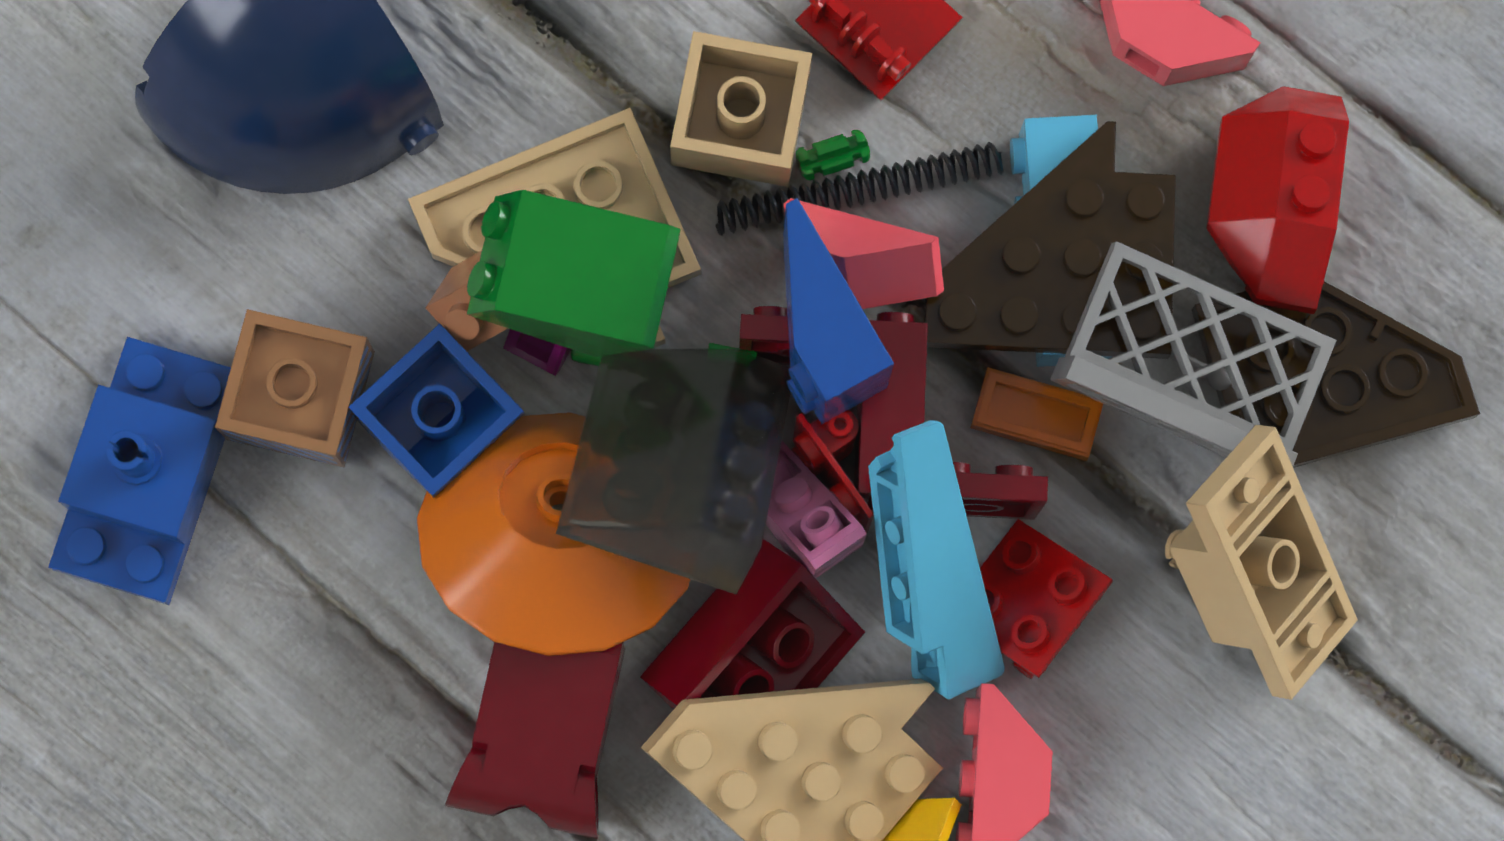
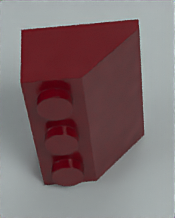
(766, 638)

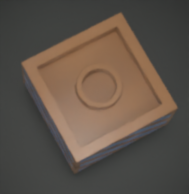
(294, 388)

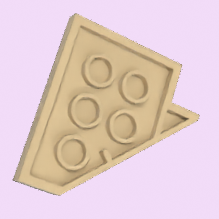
(593, 166)
(801, 759)

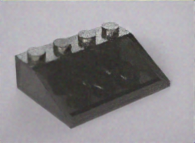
(679, 460)

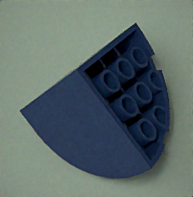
(286, 92)

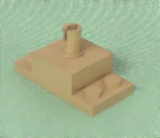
(1262, 564)

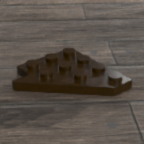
(1038, 262)
(1375, 386)

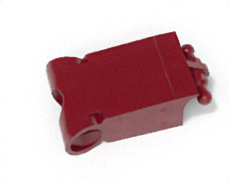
(541, 737)

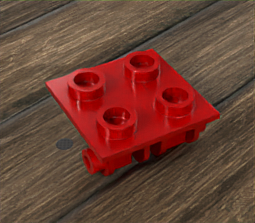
(878, 37)
(821, 450)
(1037, 596)

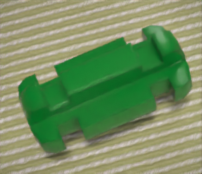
(833, 155)

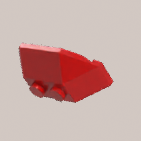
(1280, 194)

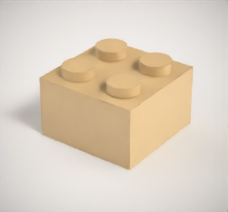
(740, 108)

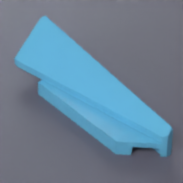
(930, 564)

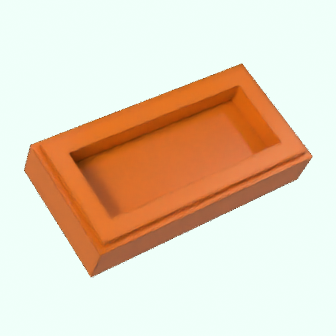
(1036, 414)

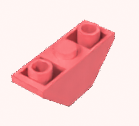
(1176, 39)
(878, 258)
(1007, 773)

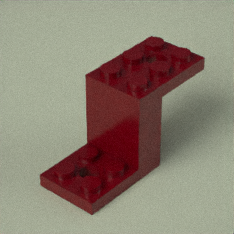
(1006, 494)

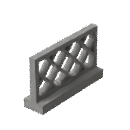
(1159, 402)

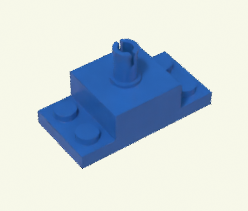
(142, 472)

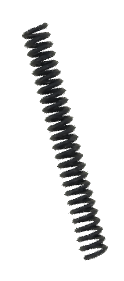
(858, 186)

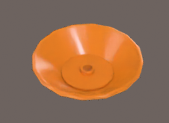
(506, 571)

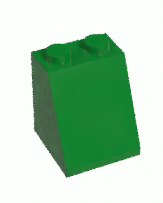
(572, 273)

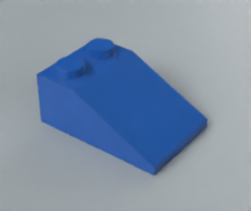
(831, 341)

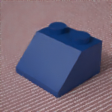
(435, 410)

